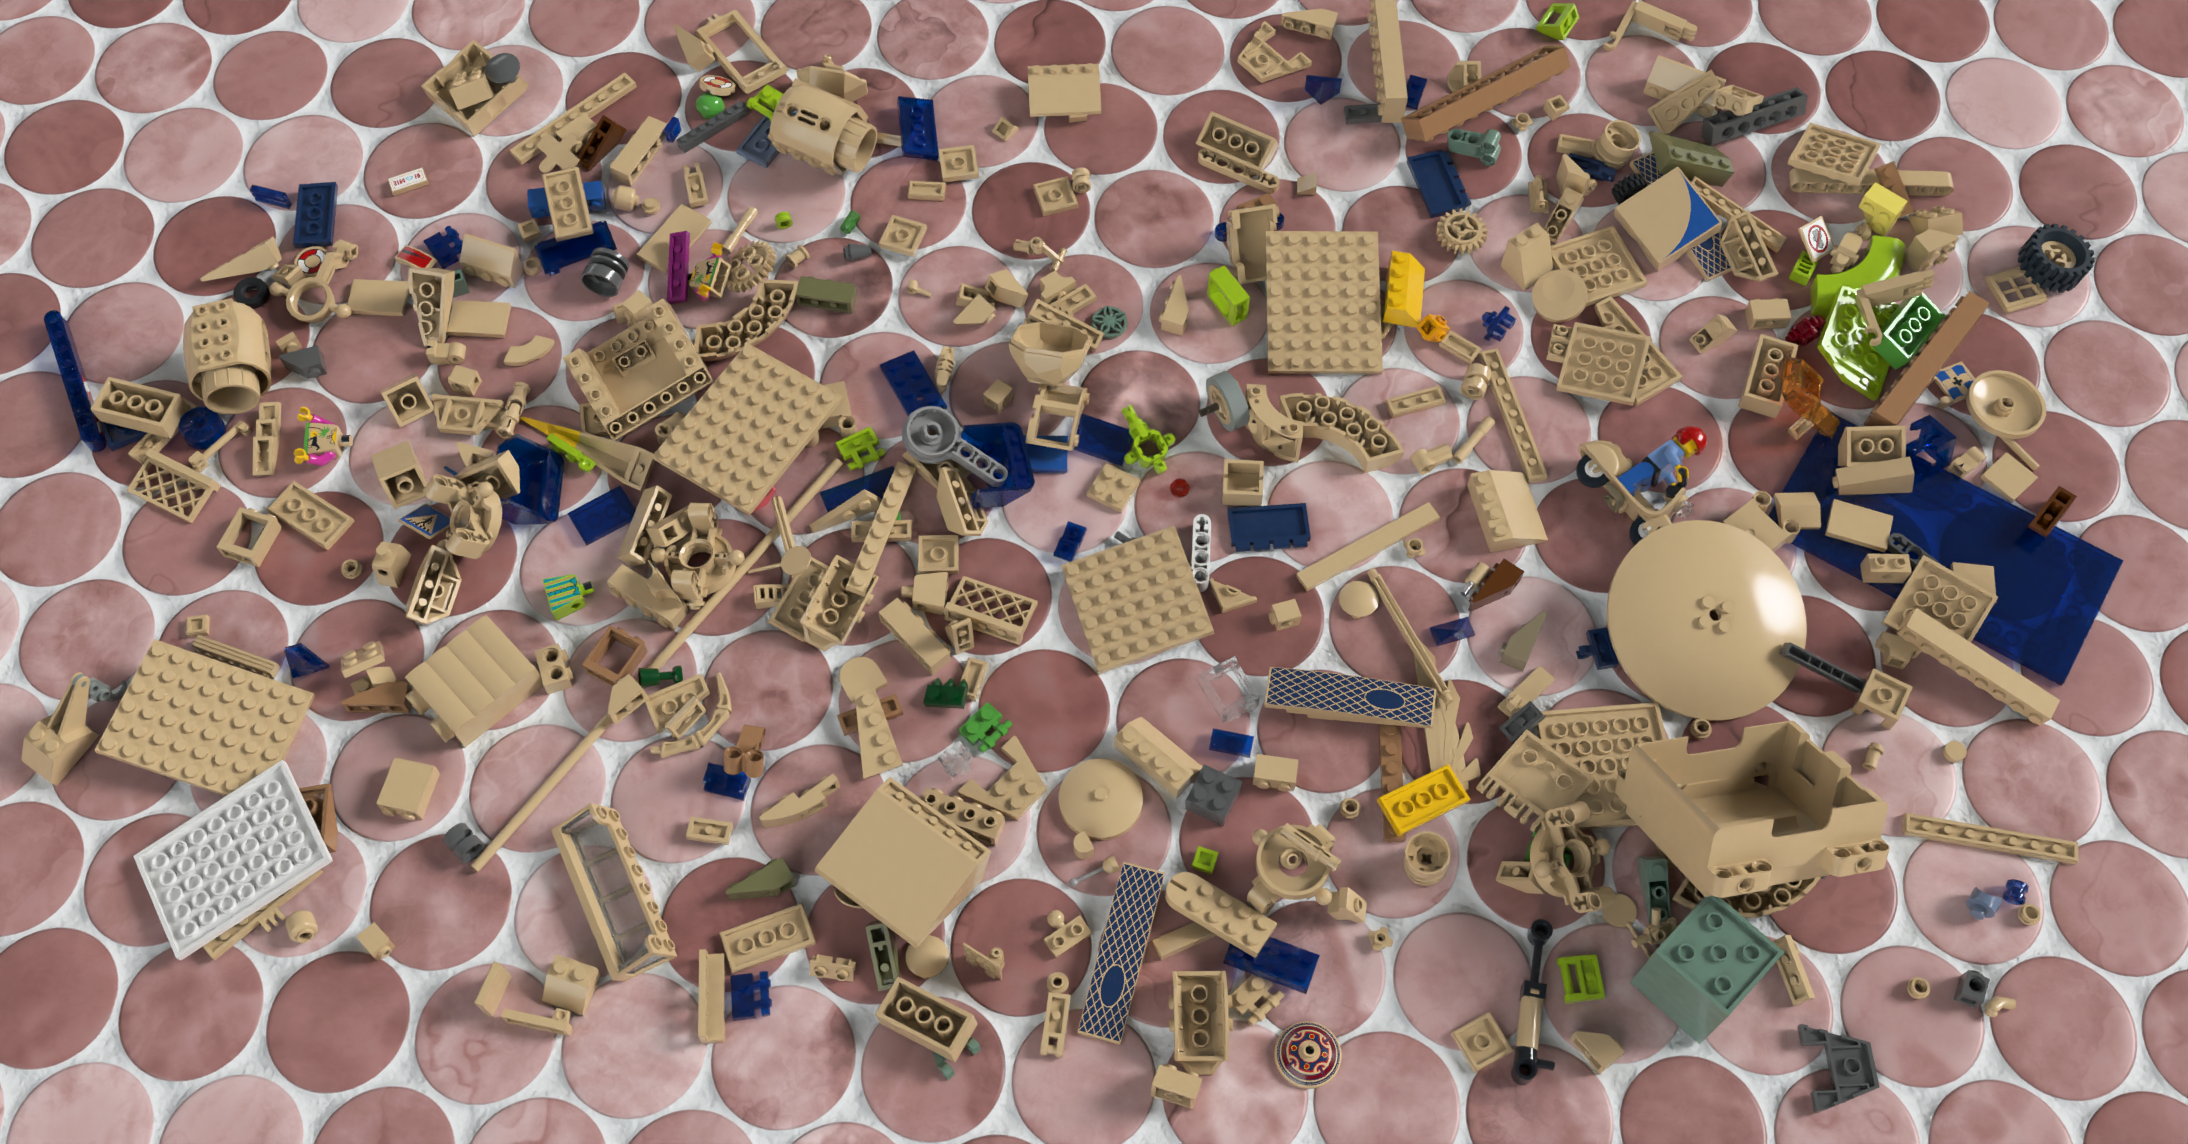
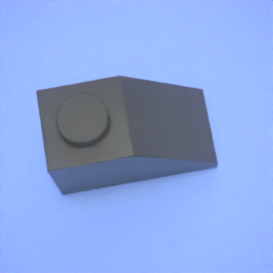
(305, 362)

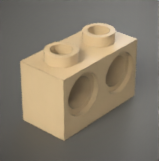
(550, 670)

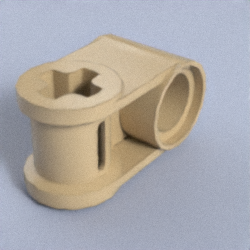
(668, 426)

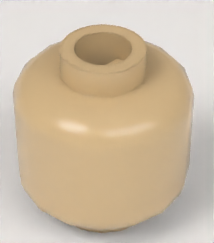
(624, 198)
(301, 926)

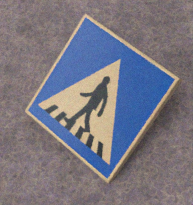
(426, 521)

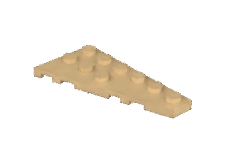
(1657, 371)

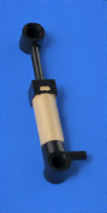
(1532, 998)

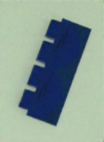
(874, 483)

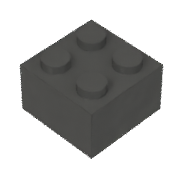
(1213, 795)

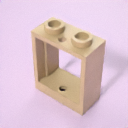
(258, 553)

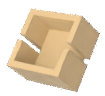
(1242, 482)

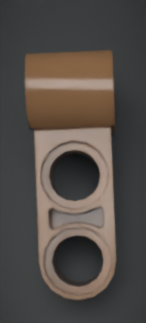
(747, 753)

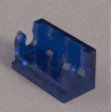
(724, 784)

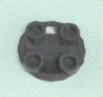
(502, 68)

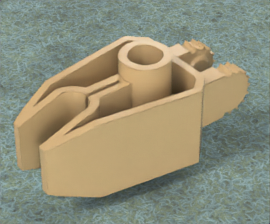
(1845, 253)

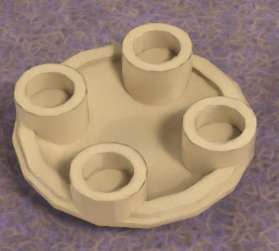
(1358, 599)
(928, 958)

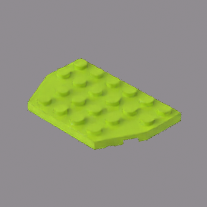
(1848, 347)

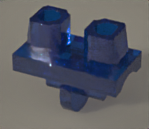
(1495, 322)

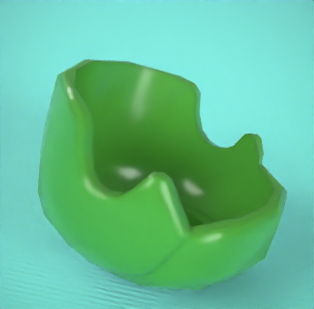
(709, 105)

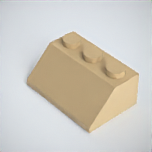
(491, 261)
(1871, 444)
(498, 470)

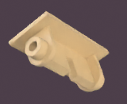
(1538, 195)
(822, 967)

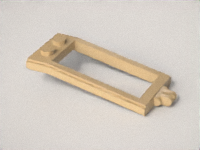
(756, 78)

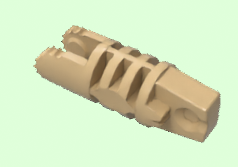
(944, 368)

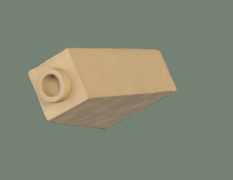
(1875, 478)

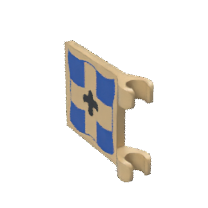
(1954, 384)

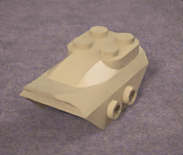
(833, 608)
(1200, 1020)

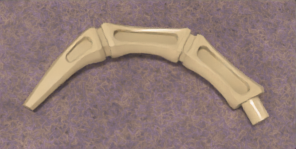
(702, 736)

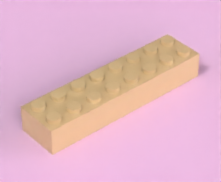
(1388, 60)

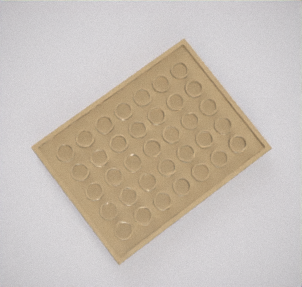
(1323, 302)
(747, 428)
(203, 720)

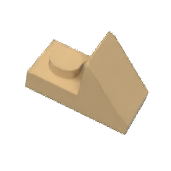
(289, 274)
(473, 454)
(375, 677)

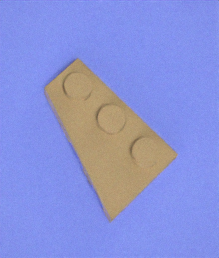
(668, 701)

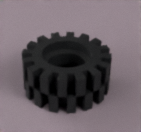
(1628, 187)

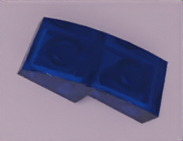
(1070, 542)

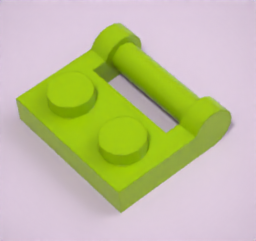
(768, 97)
(1587, 975)

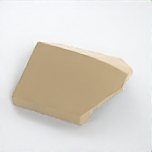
(1463, 74)

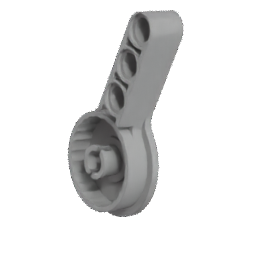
(946, 443)

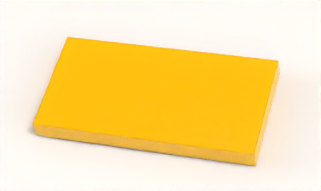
(1423, 800)

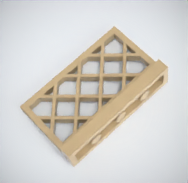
(177, 470)
(984, 621)

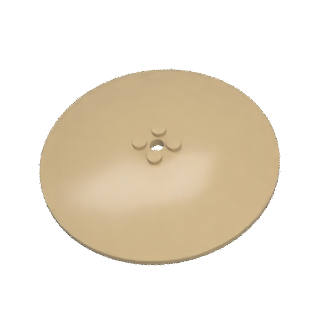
(1665, 629)

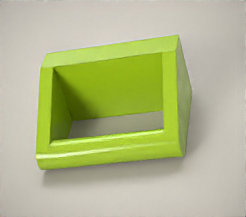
(1564, 23)

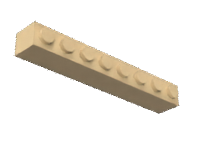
(1978, 667)

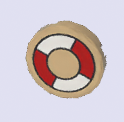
(717, 85)
(310, 260)

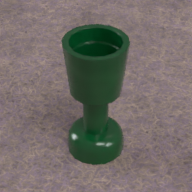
(651, 676)

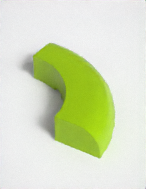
(1882, 261)

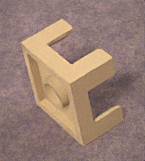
(1883, 697)

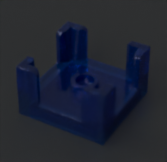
(1934, 440)

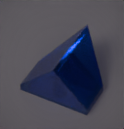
(1322, 88)

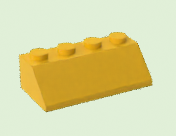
(1403, 290)

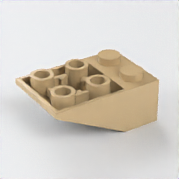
(471, 87)

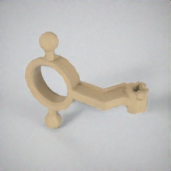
(339, 258)

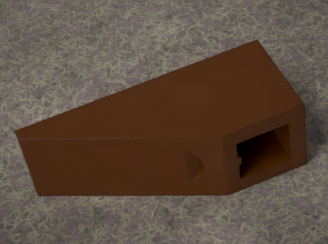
(1499, 585)

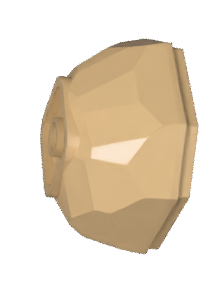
(1049, 352)

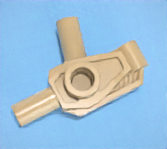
(1656, 931)

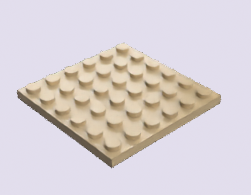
(1137, 599)
(1601, 745)

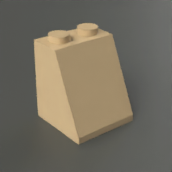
(1528, 256)
(400, 474)

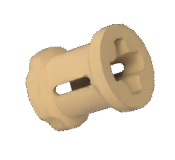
(797, 256)

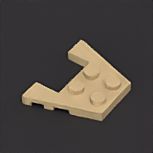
(1264, 61)
(1014, 790)

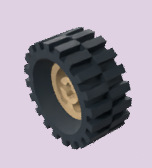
(2068, 249)

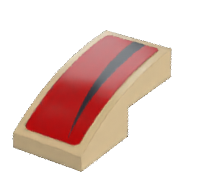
(415, 258)

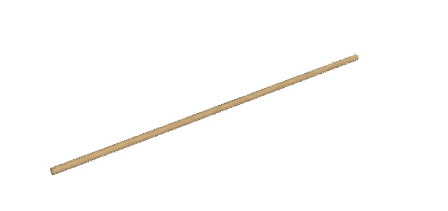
(661, 659)

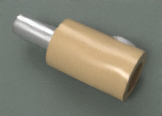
(1475, 578)

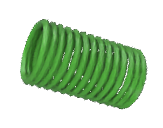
(850, 222)

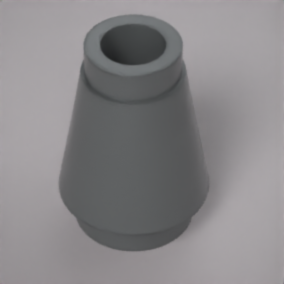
(855, 252)

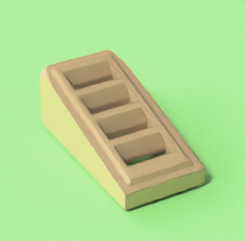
(969, 290)
(767, 589)

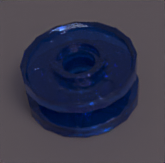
(201, 427)

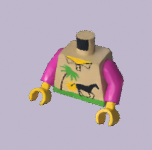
(710, 275)
(322, 440)

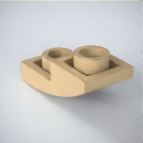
(1558, 343)

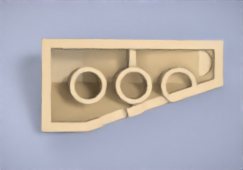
(255, 260)
(432, 298)

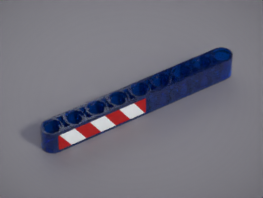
(74, 381)

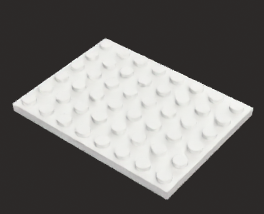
(232, 859)

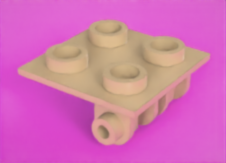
(992, 963)

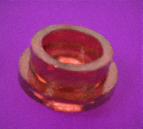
(1179, 483)

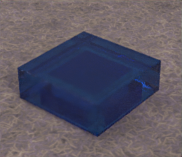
(672, 129)

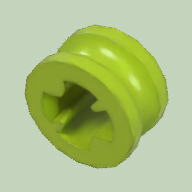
(783, 220)

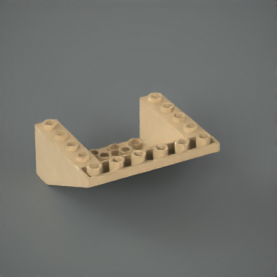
(640, 371)
(904, 862)

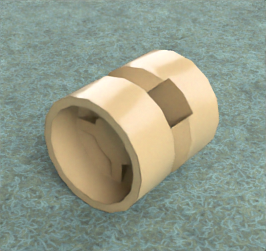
(1475, 381)

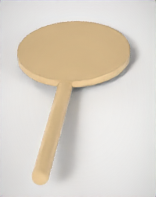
(793, 561)
(1623, 914)

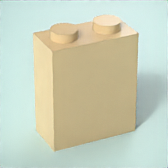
(408, 789)

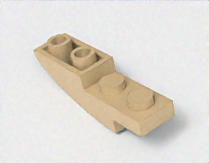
(793, 809)

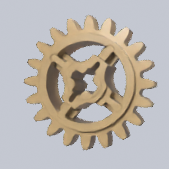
(1461, 231)

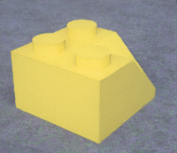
(1881, 208)

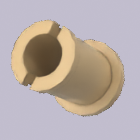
(1872, 756)

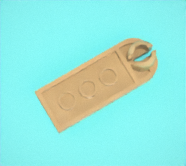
(1219, 912)

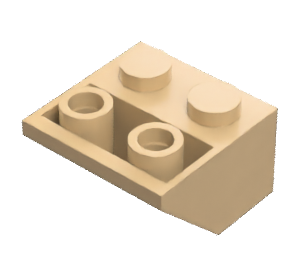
(1937, 219)
(1929, 249)

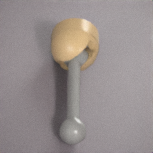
(1109, 865)

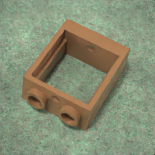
(592, 666)

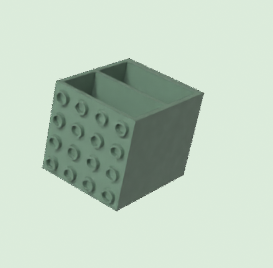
(1706, 967)

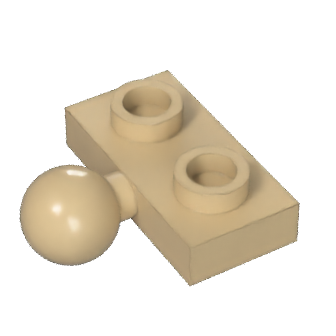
(1066, 935)

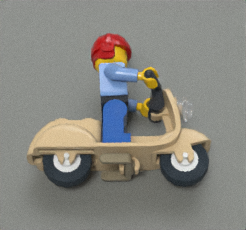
(1607, 467)

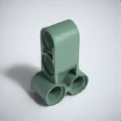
(1475, 144)

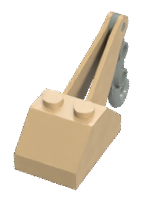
(63, 738)

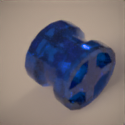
(2015, 892)

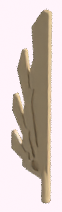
(1443, 740)

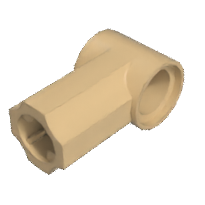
(1426, 460)

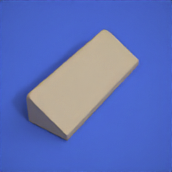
(1181, 940)

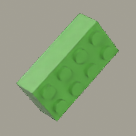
(1908, 330)

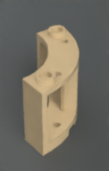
(1061, 401)
(1269, 423)

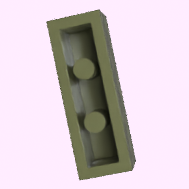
(826, 294)

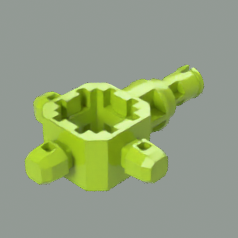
(1140, 434)

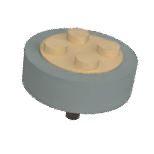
(1226, 401)

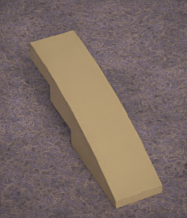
(267, 438)

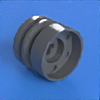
(605, 272)

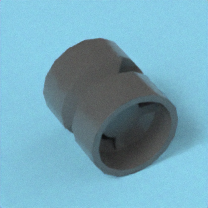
(463, 842)

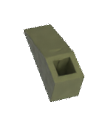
(767, 882)

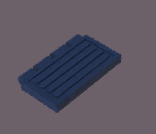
(1438, 183)
(1268, 526)

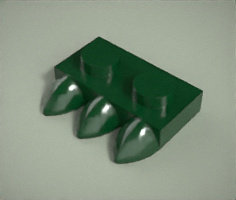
(946, 695)

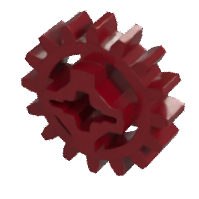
(1806, 330)

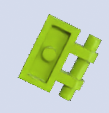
(858, 443)

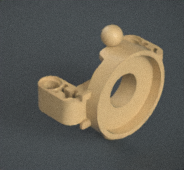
(480, 503)
(700, 581)
(1549, 864)
(1273, 883)

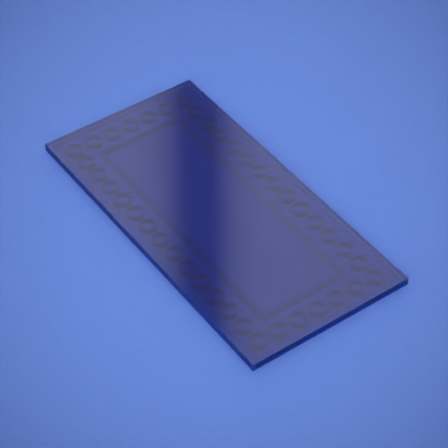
(2043, 584)

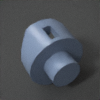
(1983, 904)

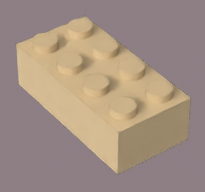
(1763, 382)
(139, 407)
(926, 1019)

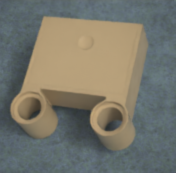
(840, 417)
(1754, 521)

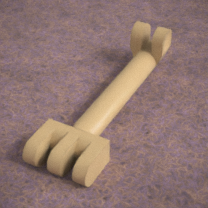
(199, 460)

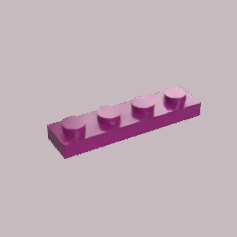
(678, 267)

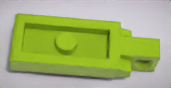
(571, 454)

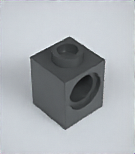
(1968, 996)

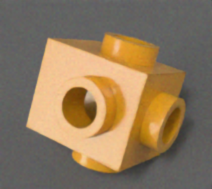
(1433, 328)

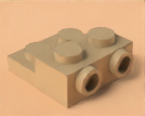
(1736, 99)

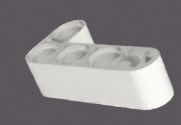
(1201, 552)

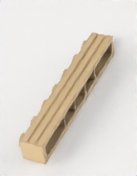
(235, 657)

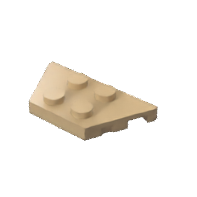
(464, 414)

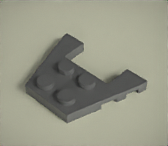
(1849, 1065)

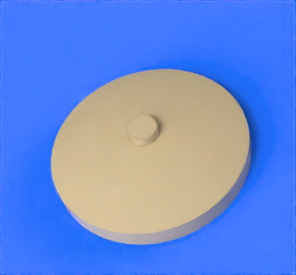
(2006, 404)
(1101, 799)

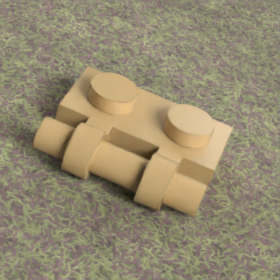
(1250, 993)

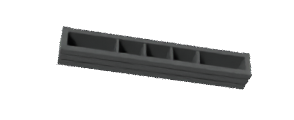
(712, 126)
(1822, 667)

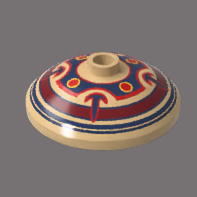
(1305, 1069)

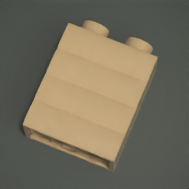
(472, 682)

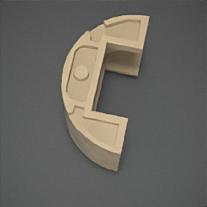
(1247, 240)

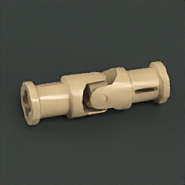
(513, 409)

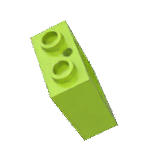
(1228, 295)

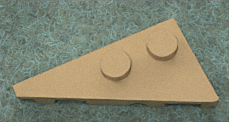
(857, 506)

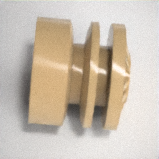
(1616, 144)
(1426, 847)

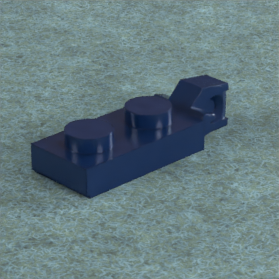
(1595, 168)

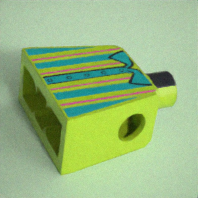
(566, 594)

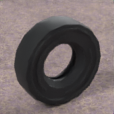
(249, 283)

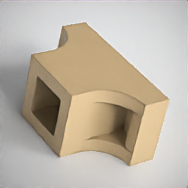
(1055, 287)
(1896, 650)
(1347, 906)

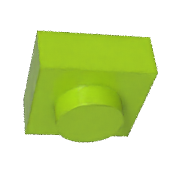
(1205, 860)

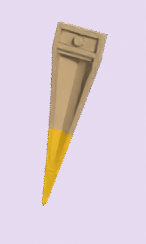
(621, 460)

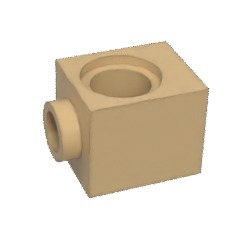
(464, 380)
(998, 396)
(1285, 615)
(376, 941)

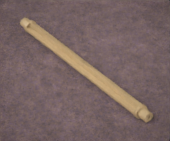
(1410, 636)

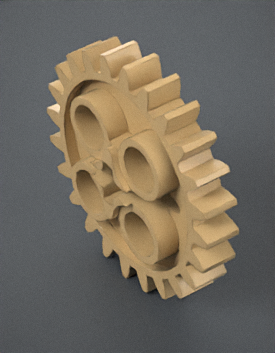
(759, 257)

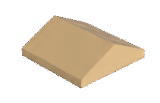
(1571, 176)
(1798, 506)

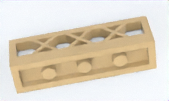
(711, 997)

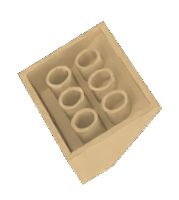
(1064, 90)
(1505, 509)

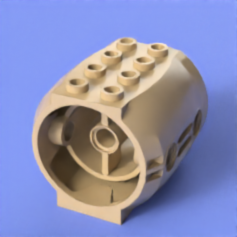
(824, 131)
(227, 356)

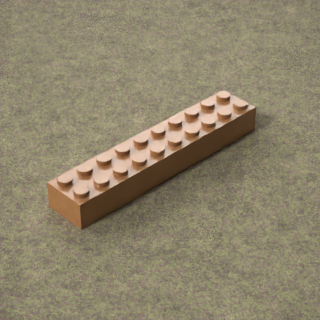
(1485, 93)
(1927, 365)

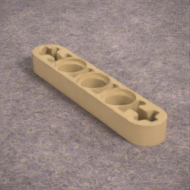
(1244, 177)

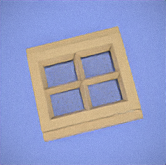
(2014, 290)

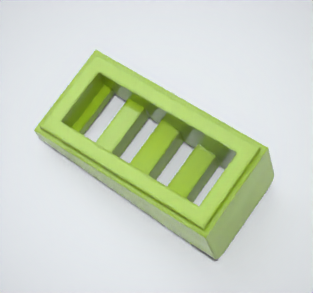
(1798, 276)

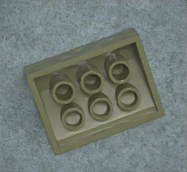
(1692, 159)

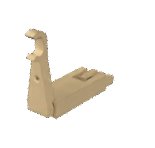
(1655, 20)
(1888, 292)

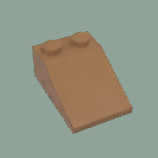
(321, 806)

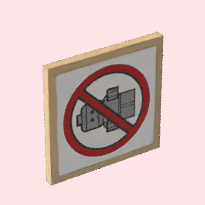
(1816, 239)

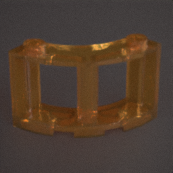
(1806, 405)

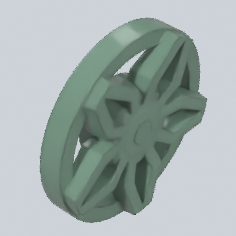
(1110, 322)

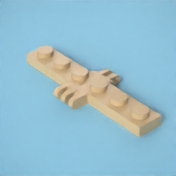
(263, 916)

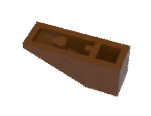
(601, 141)
(2052, 511)

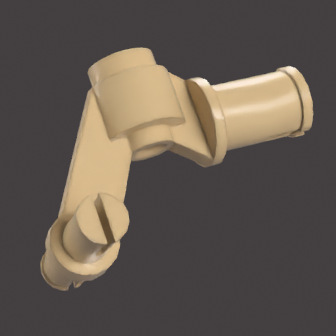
(1037, 246)

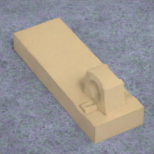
(1527, 691)
(1793, 971)
(557, 1024)

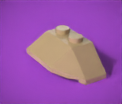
(834, 81)
(1746, 249)
(955, 503)
(434, 587)

